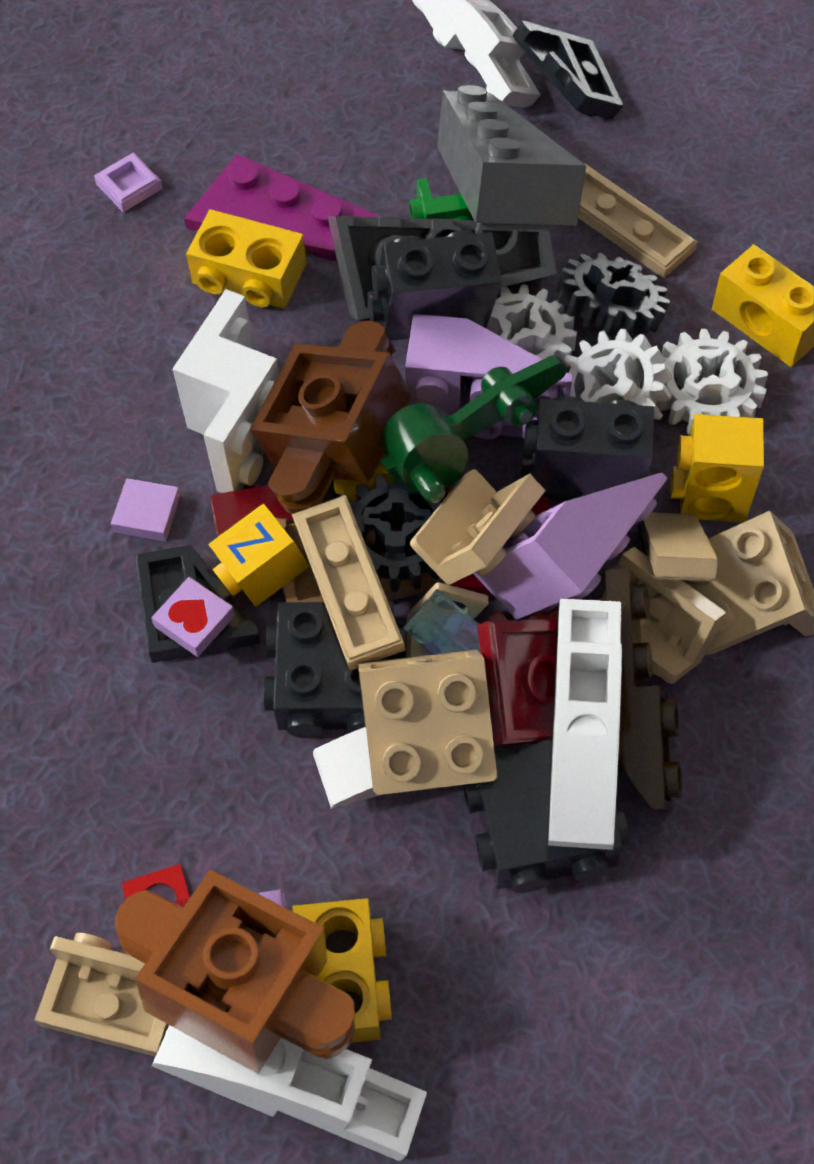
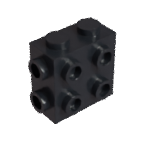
(436, 278)
(587, 445)
(311, 677)
(516, 825)

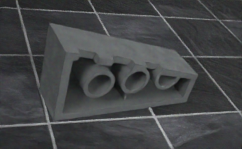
(505, 163)
(521, 249)

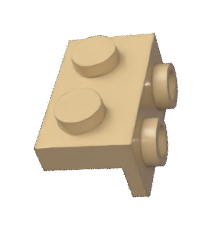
(474, 524)
(678, 622)
(97, 996)

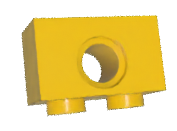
(768, 304)

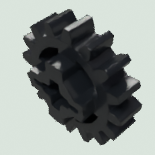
(612, 295)
(378, 517)

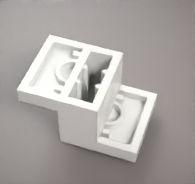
(223, 389)

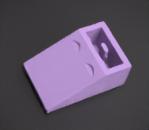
(451, 358)
(568, 546)

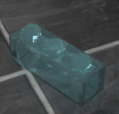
(443, 626)

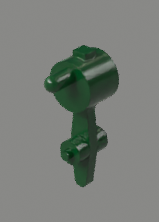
(430, 447)

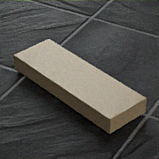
(633, 225)
(678, 547)
(348, 582)

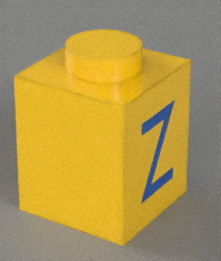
(257, 556)

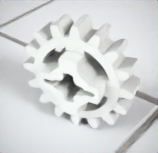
(533, 323)
(614, 371)
(711, 378)

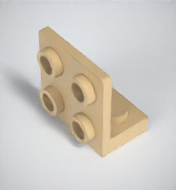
(758, 582)
(427, 722)

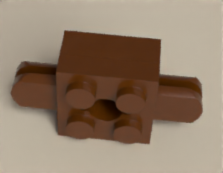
(329, 414)

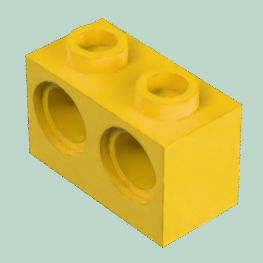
(246, 259)
(718, 467)
(355, 969)

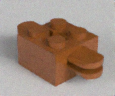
(252, 950)

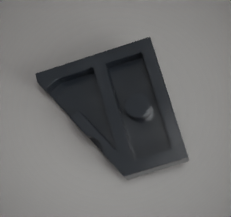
(572, 67)
(160, 576)

